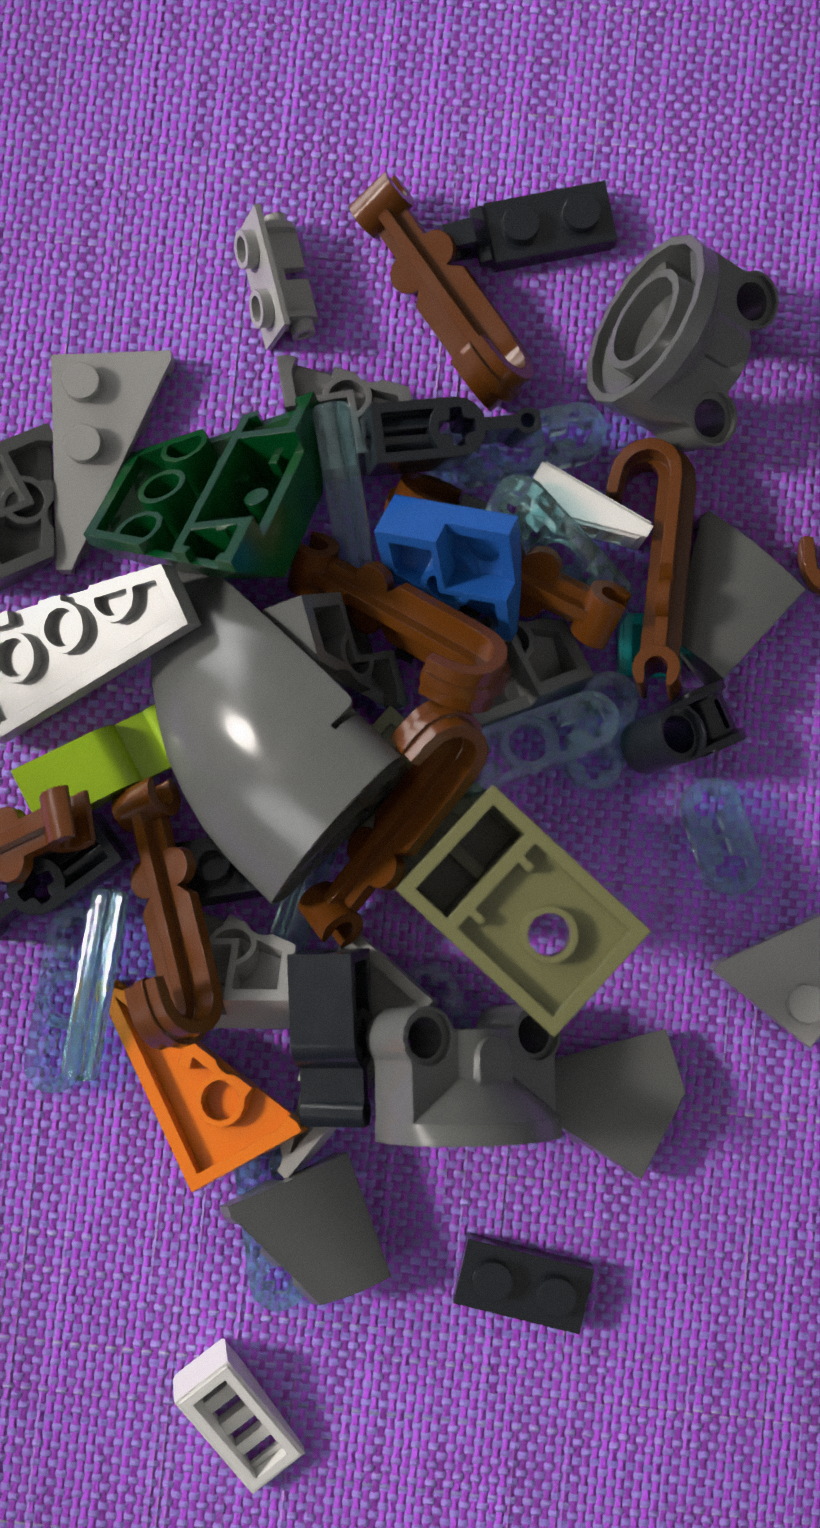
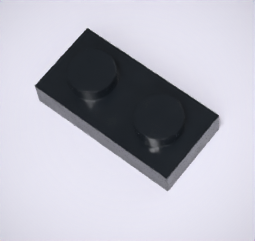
(523, 1283)

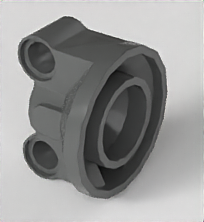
(680, 342)
(463, 1082)

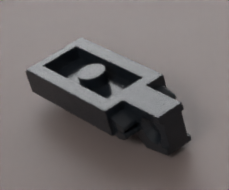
(536, 228)

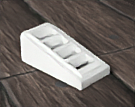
(591, 510)
(210, 1384)

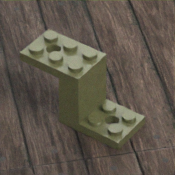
(491, 877)

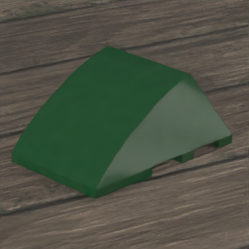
(220, 501)

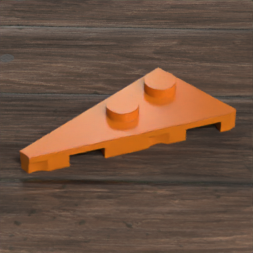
(204, 1104)

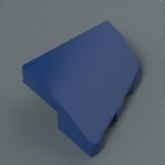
(455, 556)

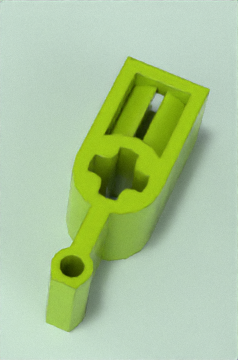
(98, 762)

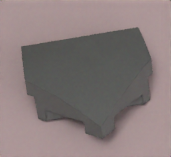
(620, 1098)

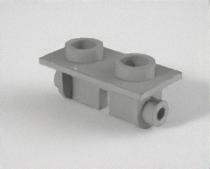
(267, 251)

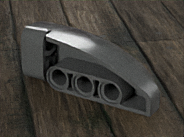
(265, 742)

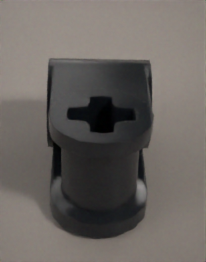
(681, 731)

